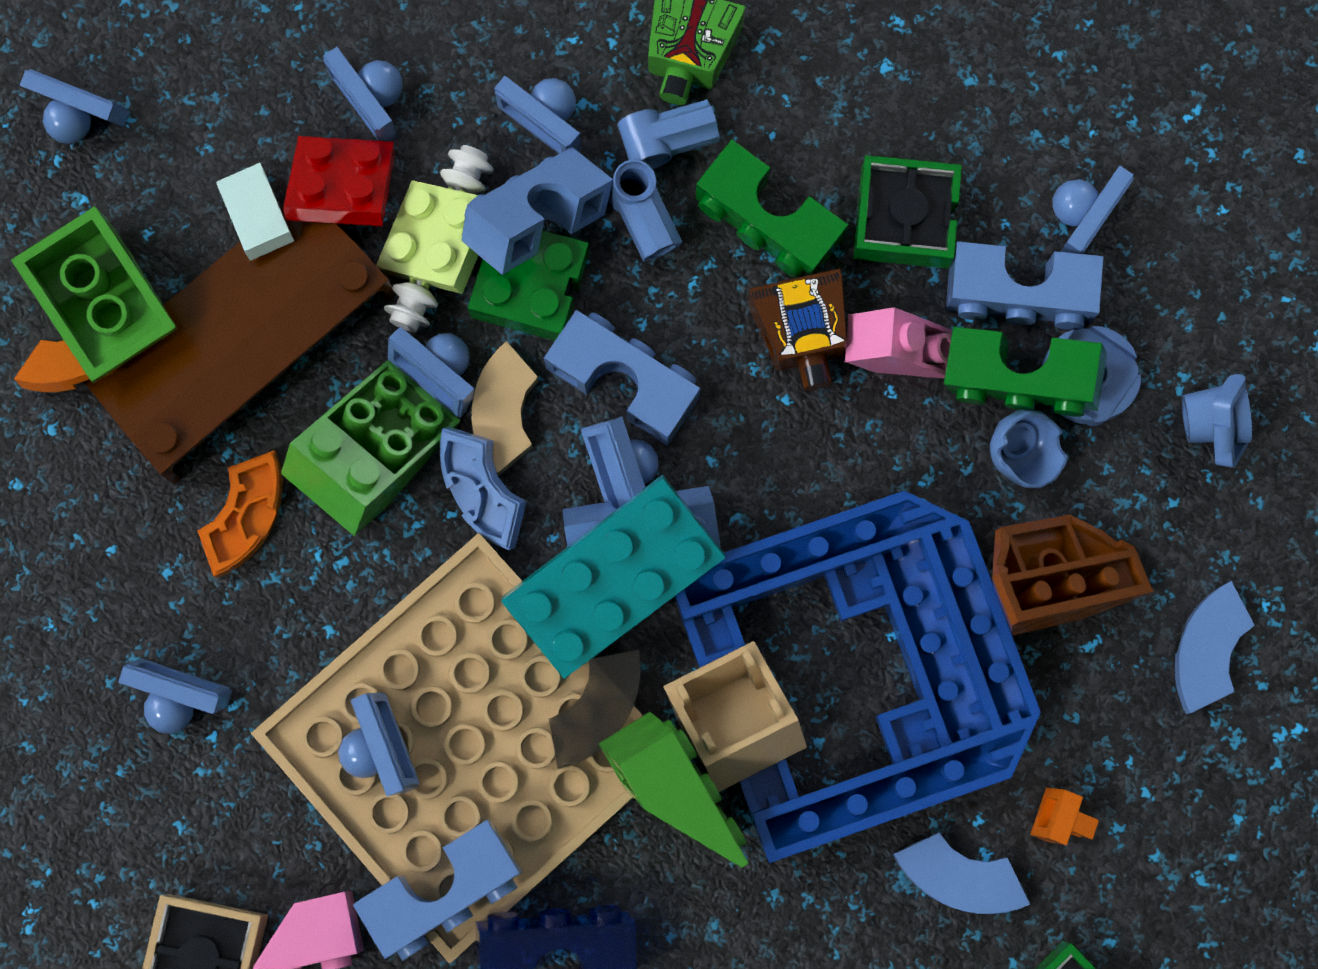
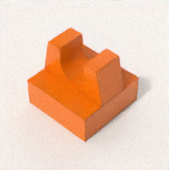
(1060, 818)

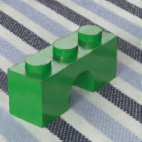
(797, 241)
(1067, 380)

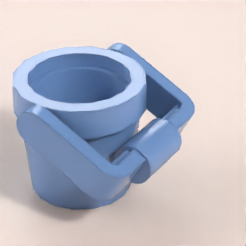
(1220, 417)

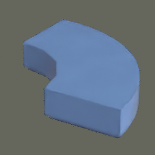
(477, 489)
(1207, 647)
(960, 881)

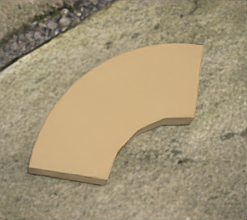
(500, 403)

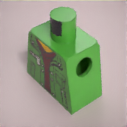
(691, 43)

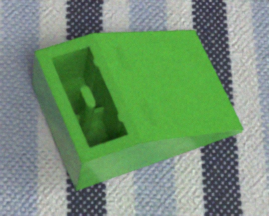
(367, 447)
(658, 774)

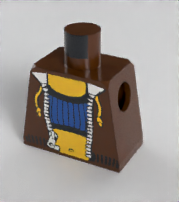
(802, 324)

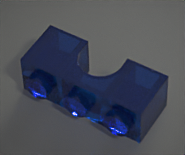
(599, 939)

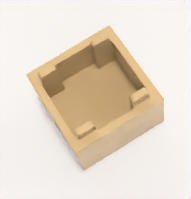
(735, 716)

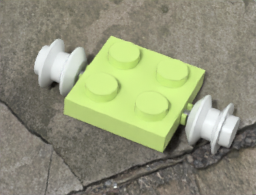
(428, 236)

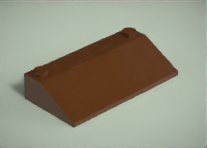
(235, 336)

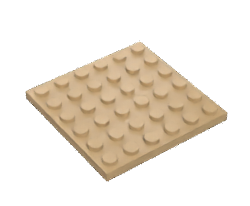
(478, 731)

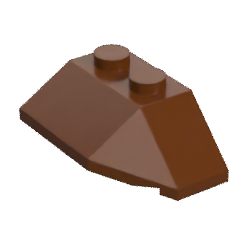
(1062, 572)

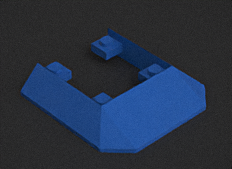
(952, 636)

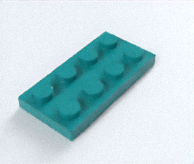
(613, 577)

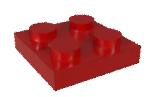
(339, 181)

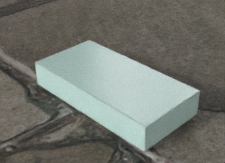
(255, 211)

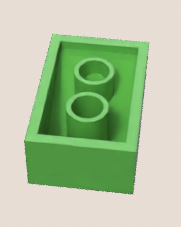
(94, 294)

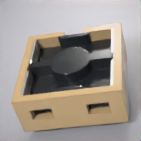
(203, 935)

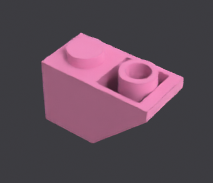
(897, 343)
(313, 933)

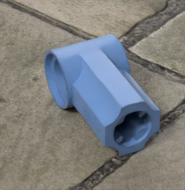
(659, 136)
(645, 213)

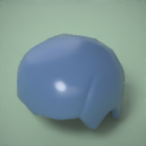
(1028, 449)

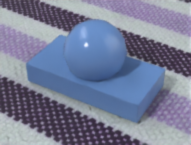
(369, 91)
(542, 111)
(68, 115)
(1081, 206)
(435, 367)
(619, 462)
(173, 694)
(378, 746)

